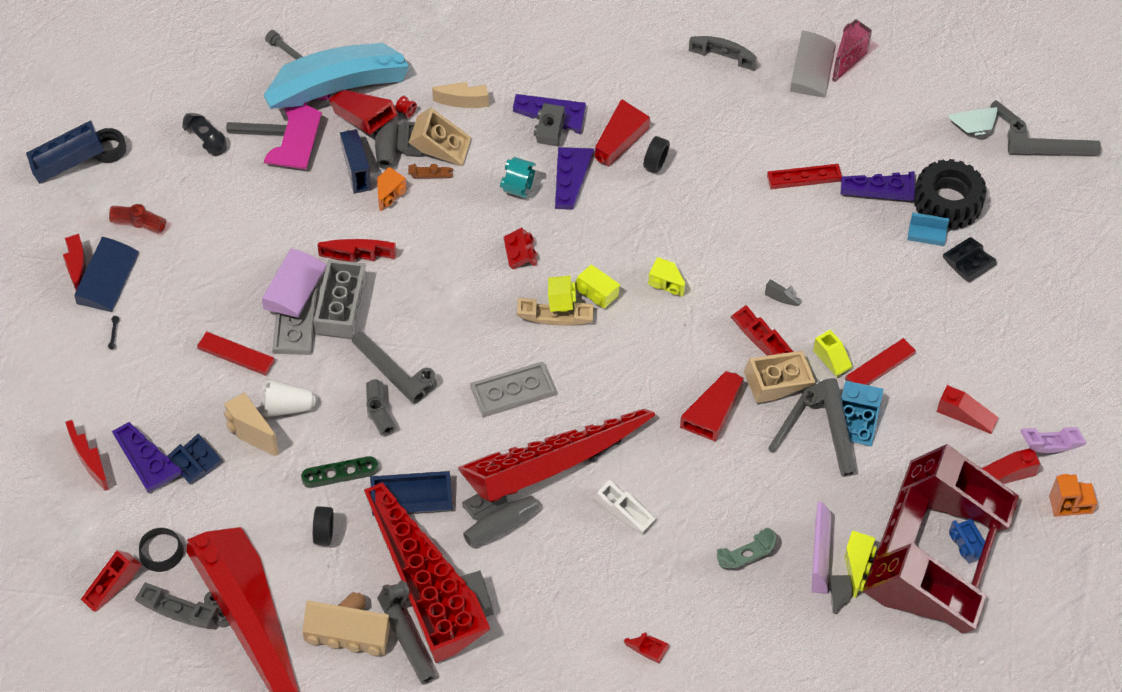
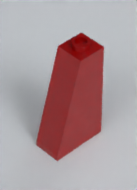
(363, 110)
(621, 132)
(713, 407)

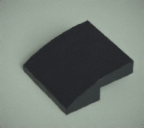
(969, 259)

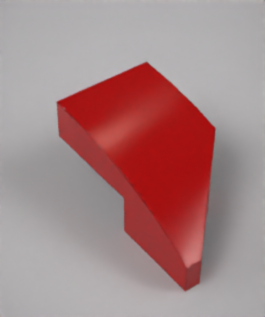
(648, 647)

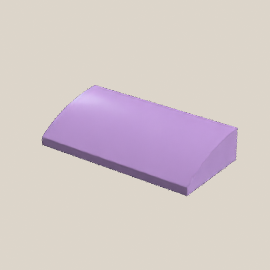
(293, 283)
(821, 550)

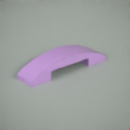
(1053, 442)

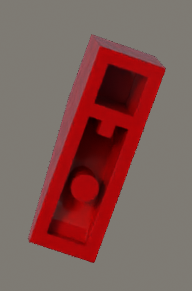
(966, 409)
(1014, 466)
(111, 579)

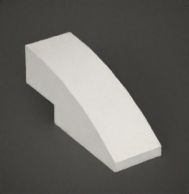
(623, 507)

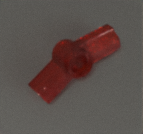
(138, 217)

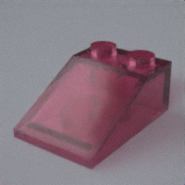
(852, 47)

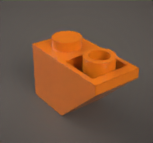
(390, 186)

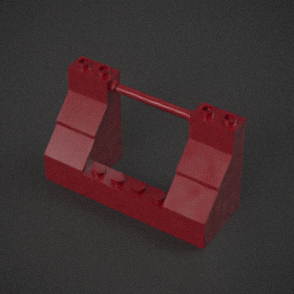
(910, 578)

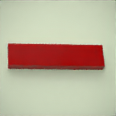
(804, 176)
(236, 353)
(882, 363)

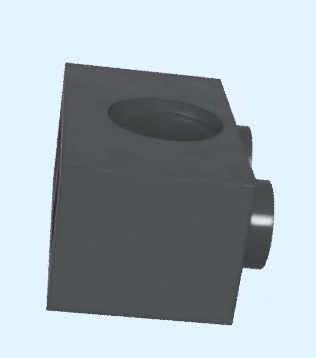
(550, 134)

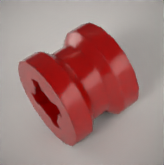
(405, 106)

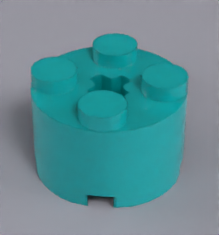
(518, 176)

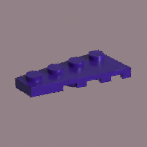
(530, 105)
(571, 172)
(878, 186)
(147, 461)

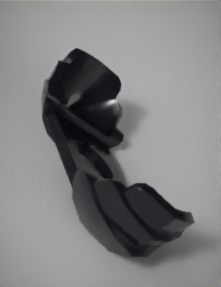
(213, 140)

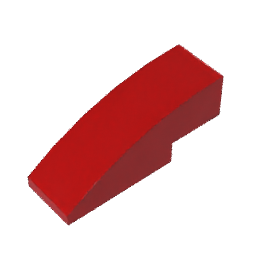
(75, 259)

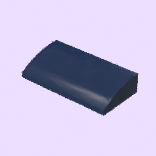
(64, 152)
(106, 275)
(418, 490)

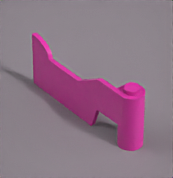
(298, 137)

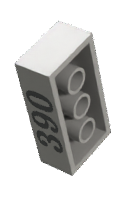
(340, 298)

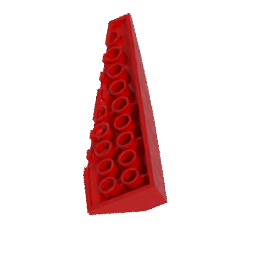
(521, 467)

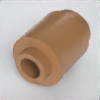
(354, 600)

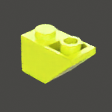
(667, 277)
(832, 353)

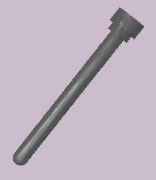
(274, 38)
(789, 421)

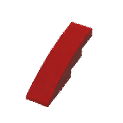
(351, 249)
(759, 333)
(88, 457)

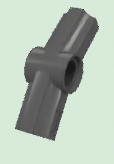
(379, 416)

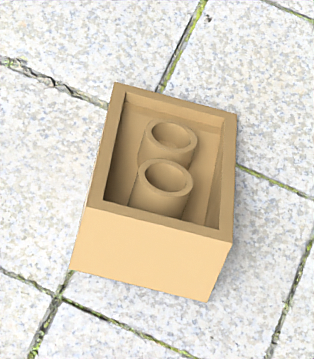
(439, 137)
(778, 375)
(249, 424)

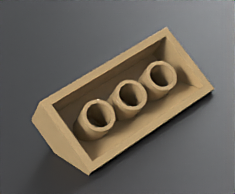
(346, 628)

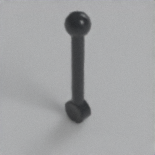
(115, 319)
(593, 459)

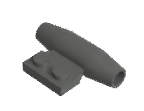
(393, 137)
(495, 517)

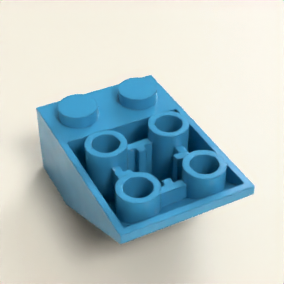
(861, 411)

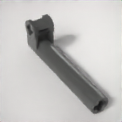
(1021, 144)
(413, 387)
(828, 395)
(392, 600)

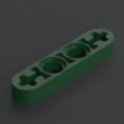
(340, 475)

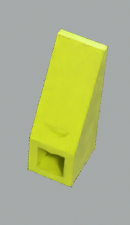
(857, 554)

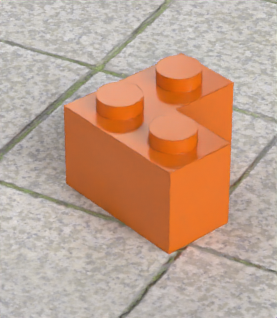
(1071, 497)

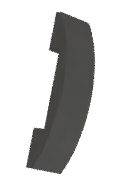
(723, 47)
(174, 607)

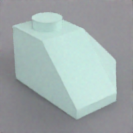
(975, 120)

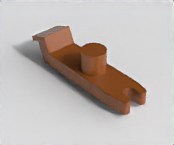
(430, 172)

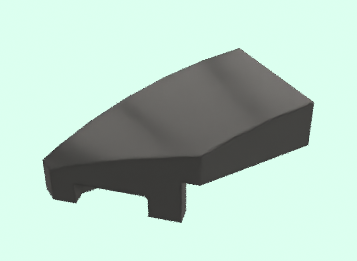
(781, 294)
(840, 590)

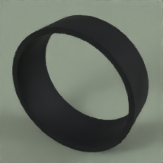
(165, 565)

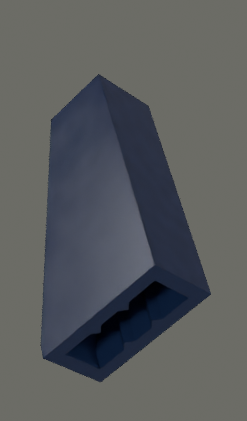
(355, 161)

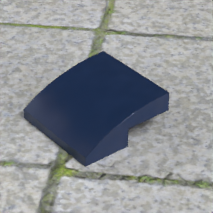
(195, 459)

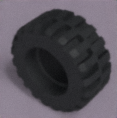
(956, 177)

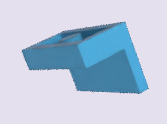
(928, 229)

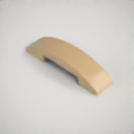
(540, 313)

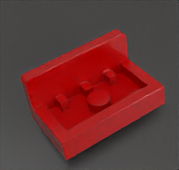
(520, 248)

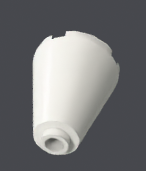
(285, 399)

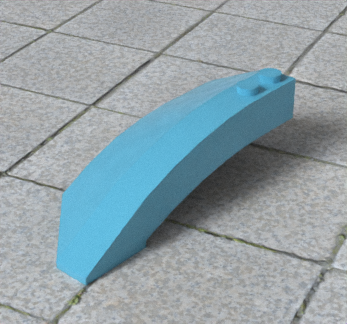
(333, 72)

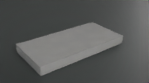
(295, 334)
(512, 389)

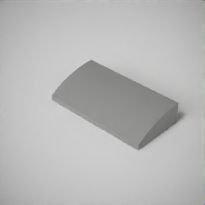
(812, 64)

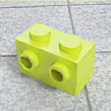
(597, 286)
(561, 293)

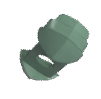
(763, 545)

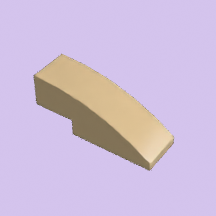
(461, 95)

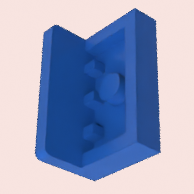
(968, 539)

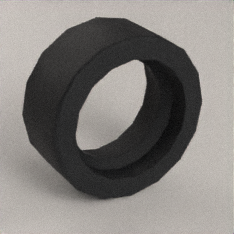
(116, 153)
(656, 154)
(323, 525)

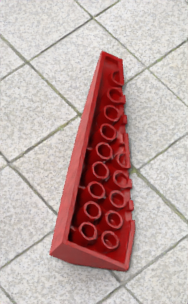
(242, 593)
(438, 595)

